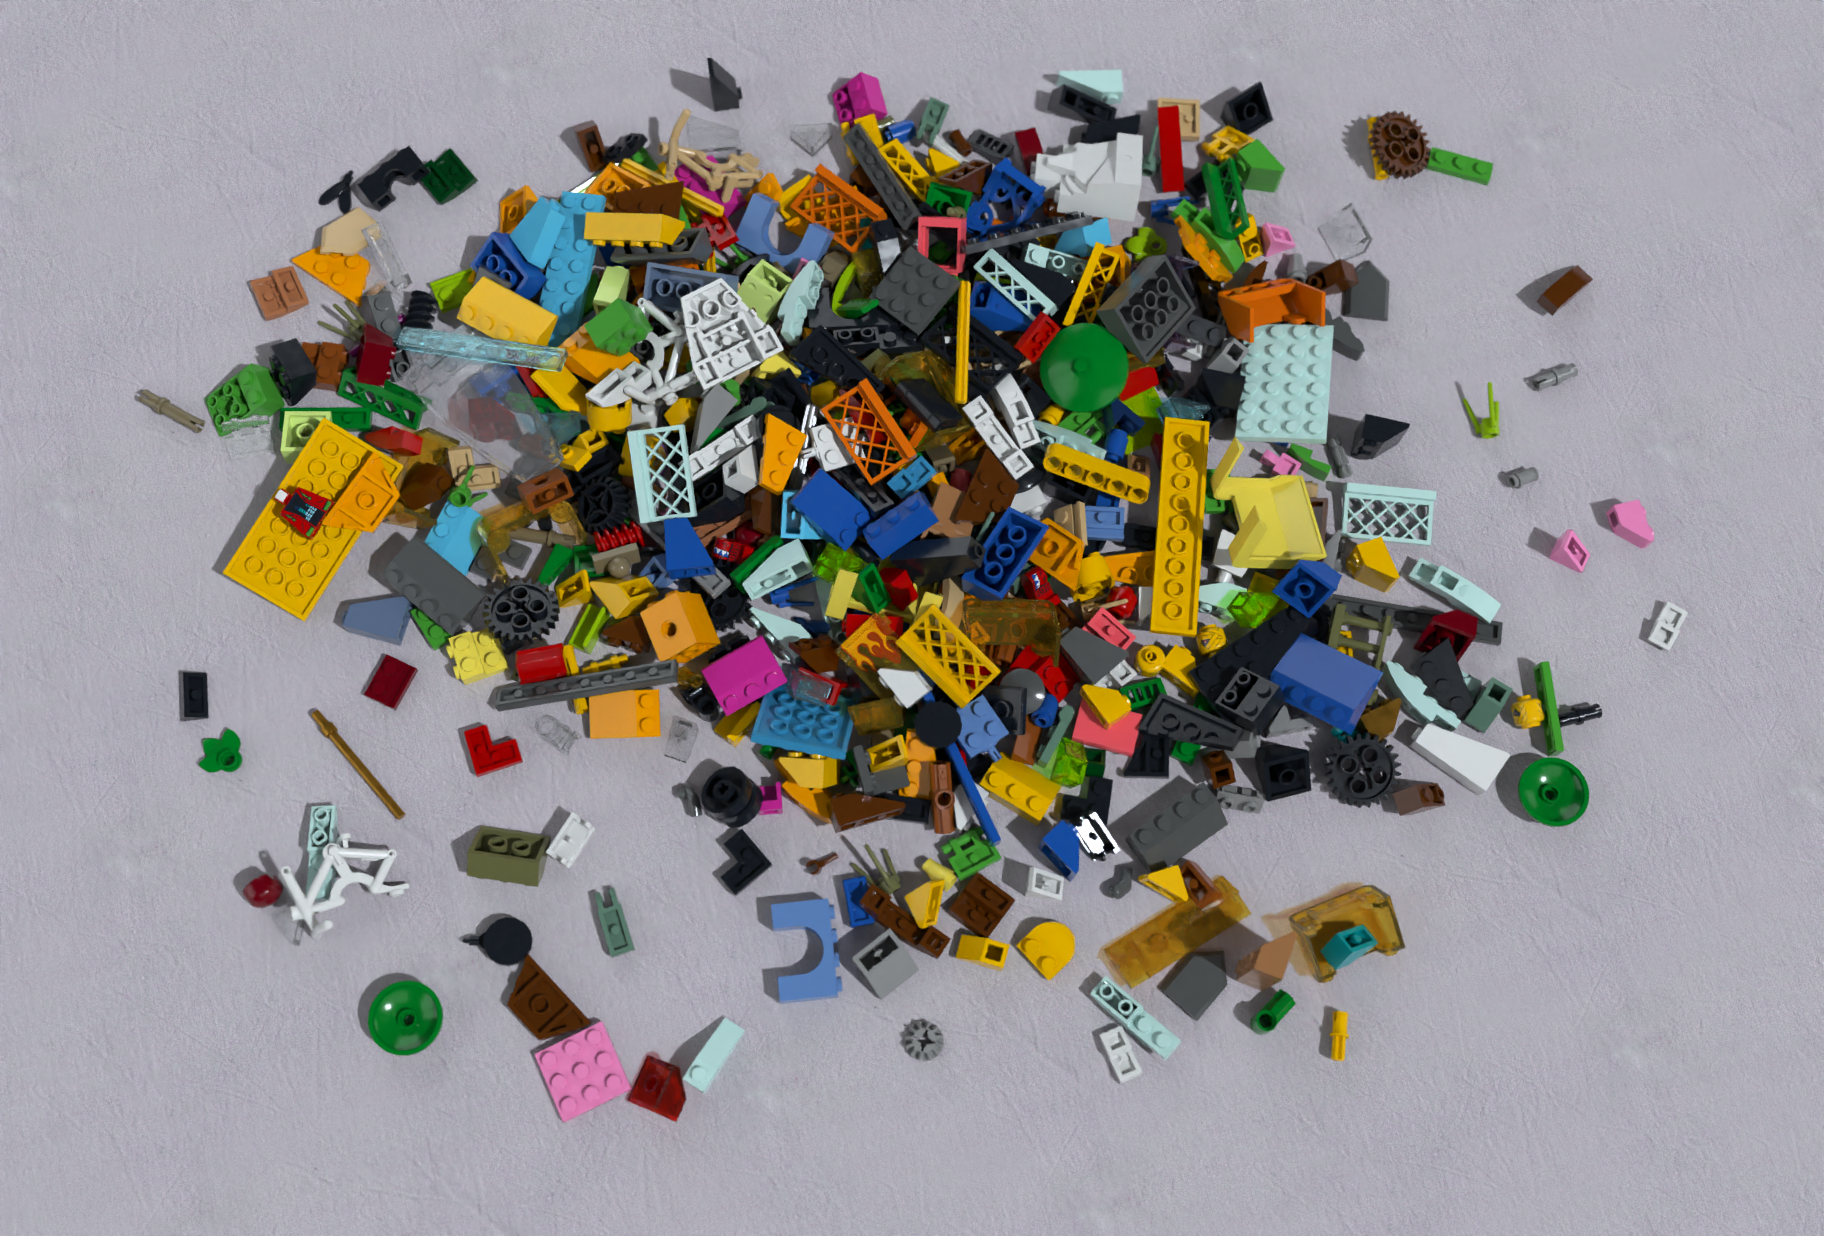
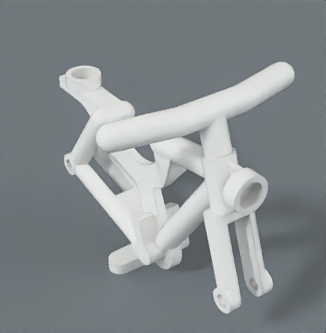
(665, 389)
(335, 856)

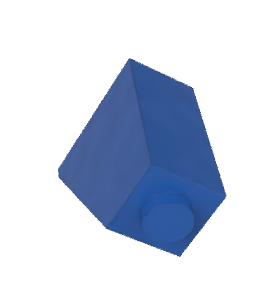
(685, 551)

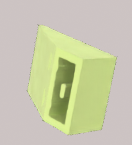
(764, 290)

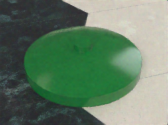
(1084, 368)

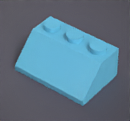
(456, 536)

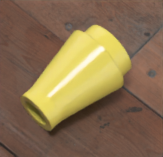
(937, 871)

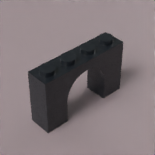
(830, 321)

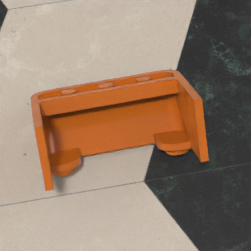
(1271, 303)

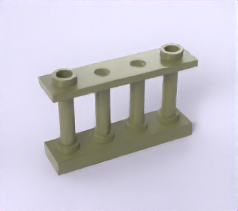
(1335, 639)

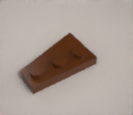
(656, 199)

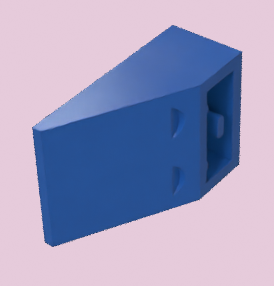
(997, 311)

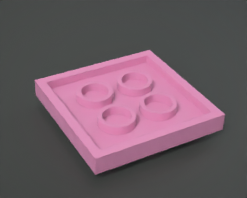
(583, 1072)

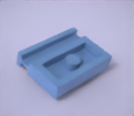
(1104, 523)

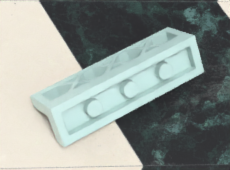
(1017, 278)

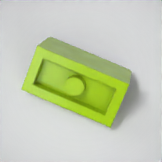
(589, 628)

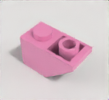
(1630, 523)

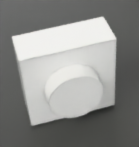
(1196, 353)

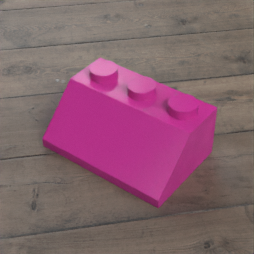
(698, 184)
(744, 675)

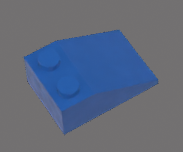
(831, 510)

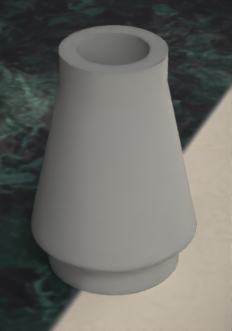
(1296, 268)

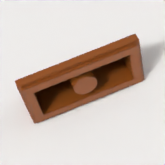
(1027, 745)
(1199, 885)

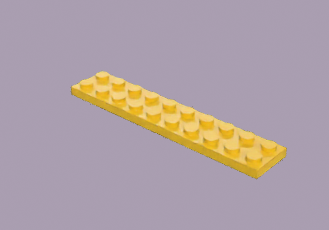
(1179, 527)

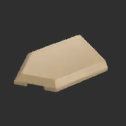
(345, 233)

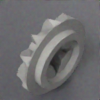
(914, 1047)

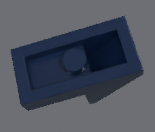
(1124, 417)

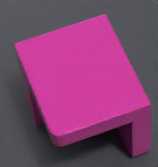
(771, 800)

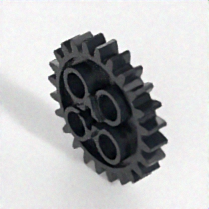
(734, 606)
(521, 611)
(1344, 778)

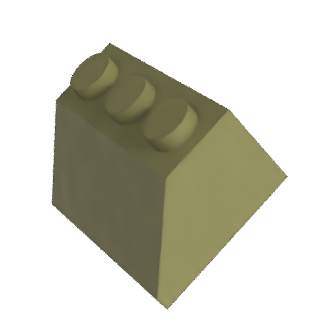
(508, 856)

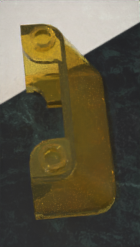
(1324, 920)

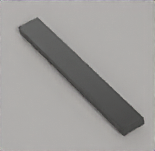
(1406, 617)
(587, 685)

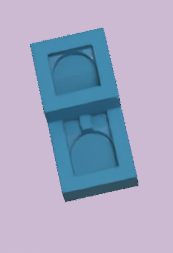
(912, 478)

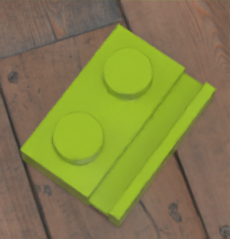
(452, 290)

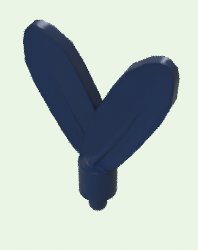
(813, 627)

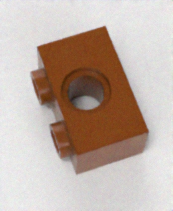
(545, 490)

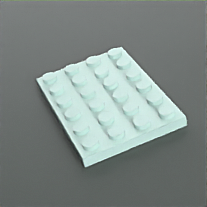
(1286, 384)

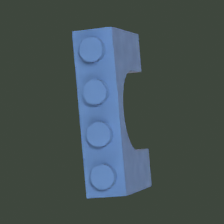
(754, 235)
(816, 918)

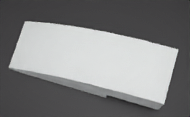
(611, 388)

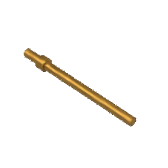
(330, 731)

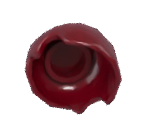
(746, 533)
(263, 891)

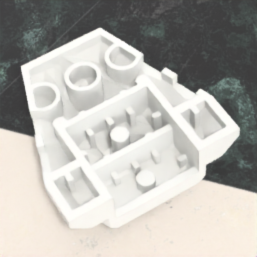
(724, 334)

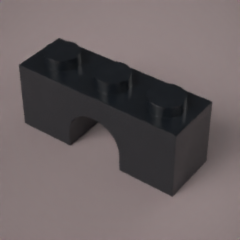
(403, 165)

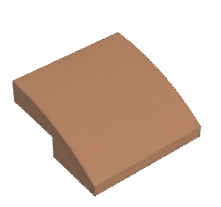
(279, 293)

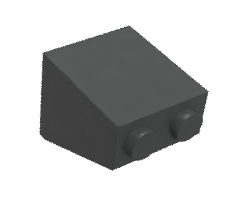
(1089, 655)

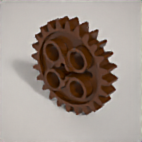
(1399, 144)

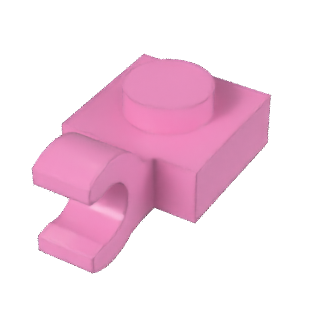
(1281, 465)

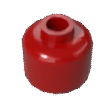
(1125, 610)

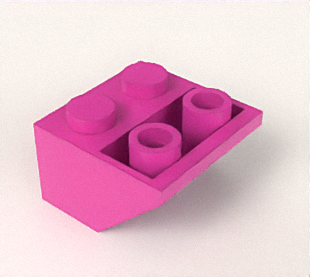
(858, 99)

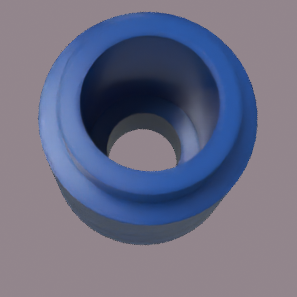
(902, 130)
(1115, 445)
(1046, 713)

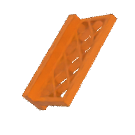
(852, 198)
(886, 422)

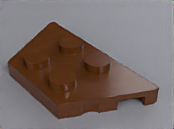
(989, 491)
(543, 1004)

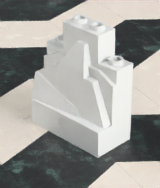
(1094, 177)

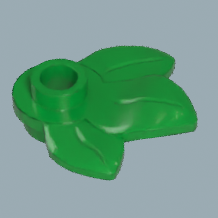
(220, 751)

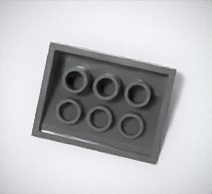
(1147, 307)

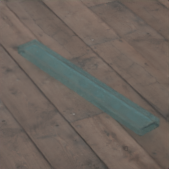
(482, 349)

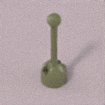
(956, 212)

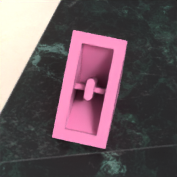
(1275, 239)
(1570, 552)

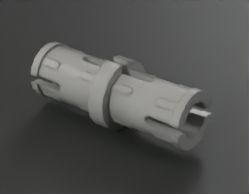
(1555, 377)

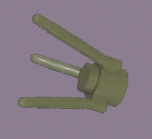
(355, 326)
(888, 883)

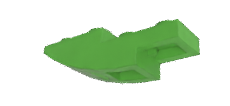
(1203, 223)

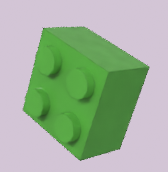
(618, 327)

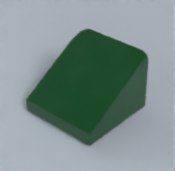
(1096, 762)

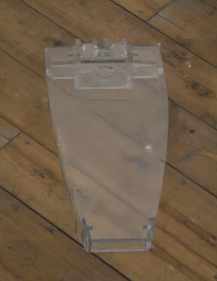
(486, 410)

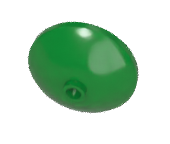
(1563, 782)
(389, 1015)

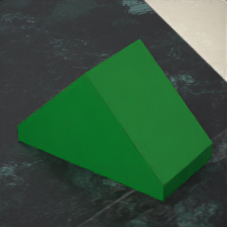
(871, 590)

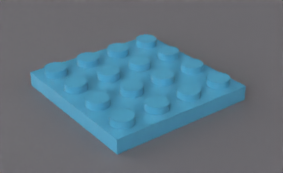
(803, 725)

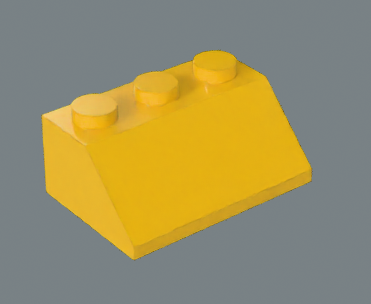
(1020, 788)

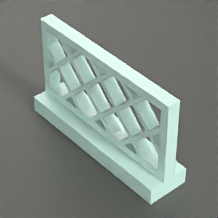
(642, 474)
(1390, 495)

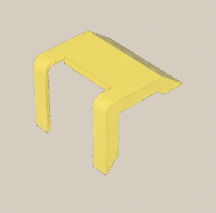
(1272, 517)
(841, 597)

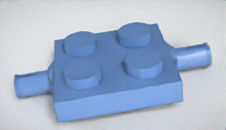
(980, 729)

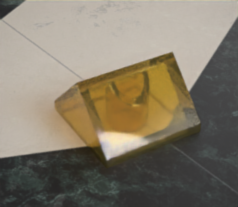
(877, 716)

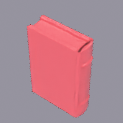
(1117, 739)

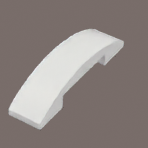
(997, 438)
(722, 448)

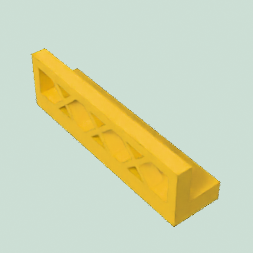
(910, 169)
(1085, 283)

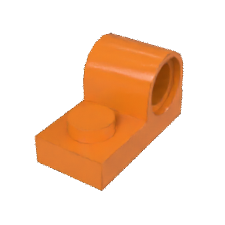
(915, 427)

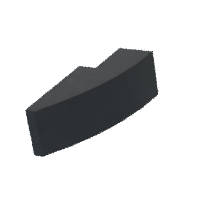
(601, 464)

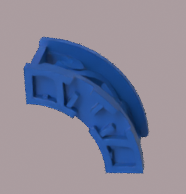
(999, 180)

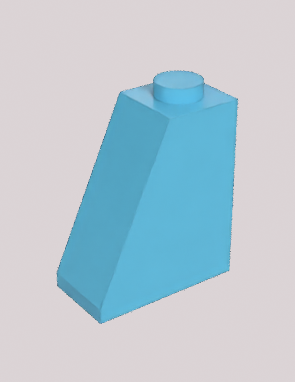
(539, 231)

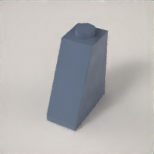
(379, 619)

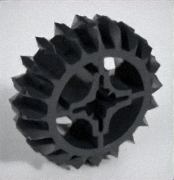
(603, 505)

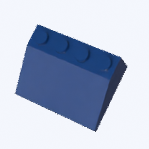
(1325, 682)

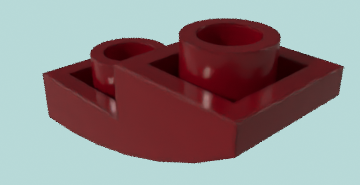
(1029, 146)

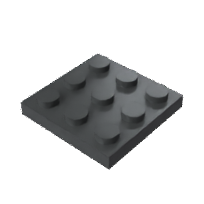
(915, 290)

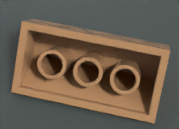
(1266, 964)

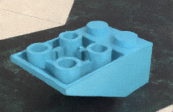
(792, 522)

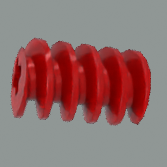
(618, 538)

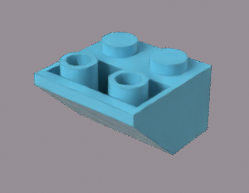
(1083, 239)

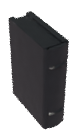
(928, 404)

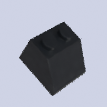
(1376, 436)

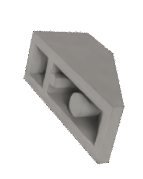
(711, 411)

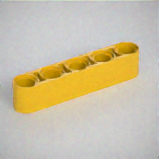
(1132, 485)

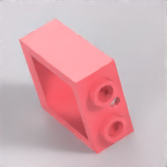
(925, 222)

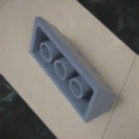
(669, 283)

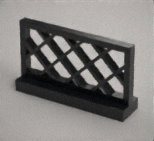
(982, 339)

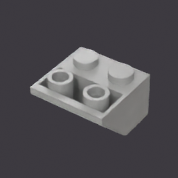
(885, 964)

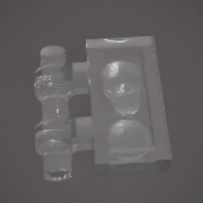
(251, 444)

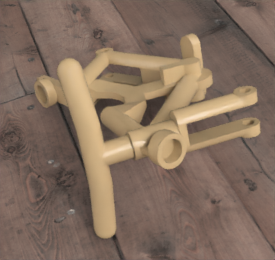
(716, 178)

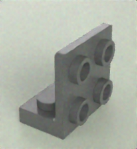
(880, 781)

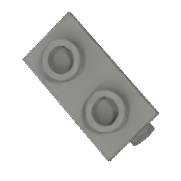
(1248, 801)

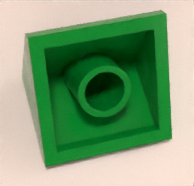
(943, 197)

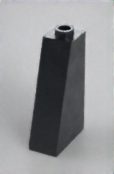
(938, 558)

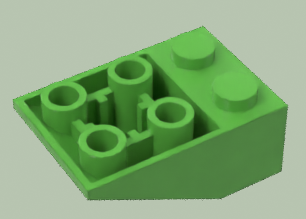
(244, 395)

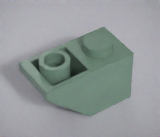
(1487, 705)

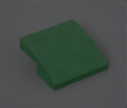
(448, 177)

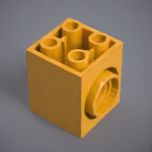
(679, 626)

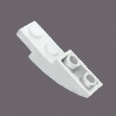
(1015, 410)

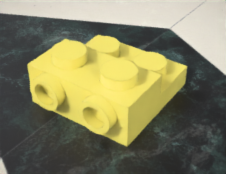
(476, 655)

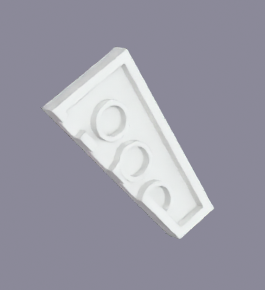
(643, 416)

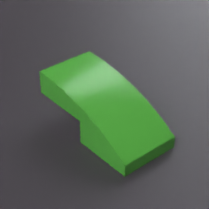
(1310, 466)

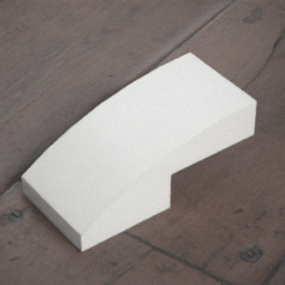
(1667, 626)
(1117, 677)
(1120, 1054)

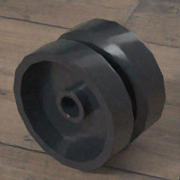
(732, 797)

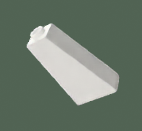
(1462, 758)

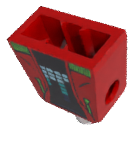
(304, 510)

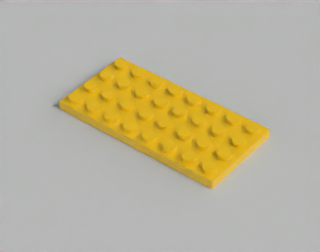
(275, 555)

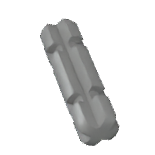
(1340, 457)

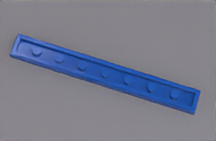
(969, 786)

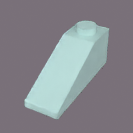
(1099, 84)
(781, 568)
(713, 1055)

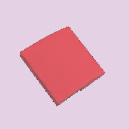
(1109, 629)

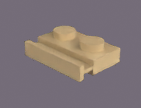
(1073, 520)

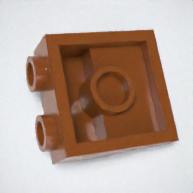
(329, 363)

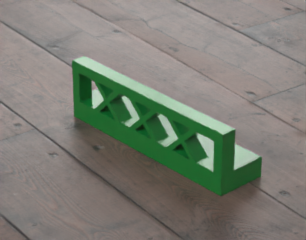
(1221, 202)
(391, 392)

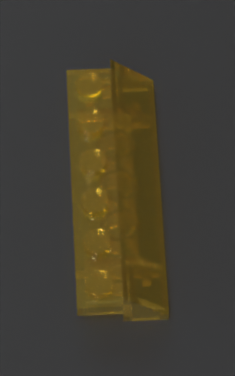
(1175, 934)

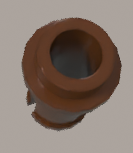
(963, 147)

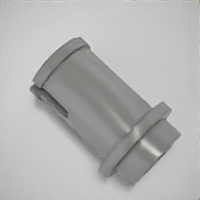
(1518, 479)

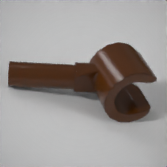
(821, 863)

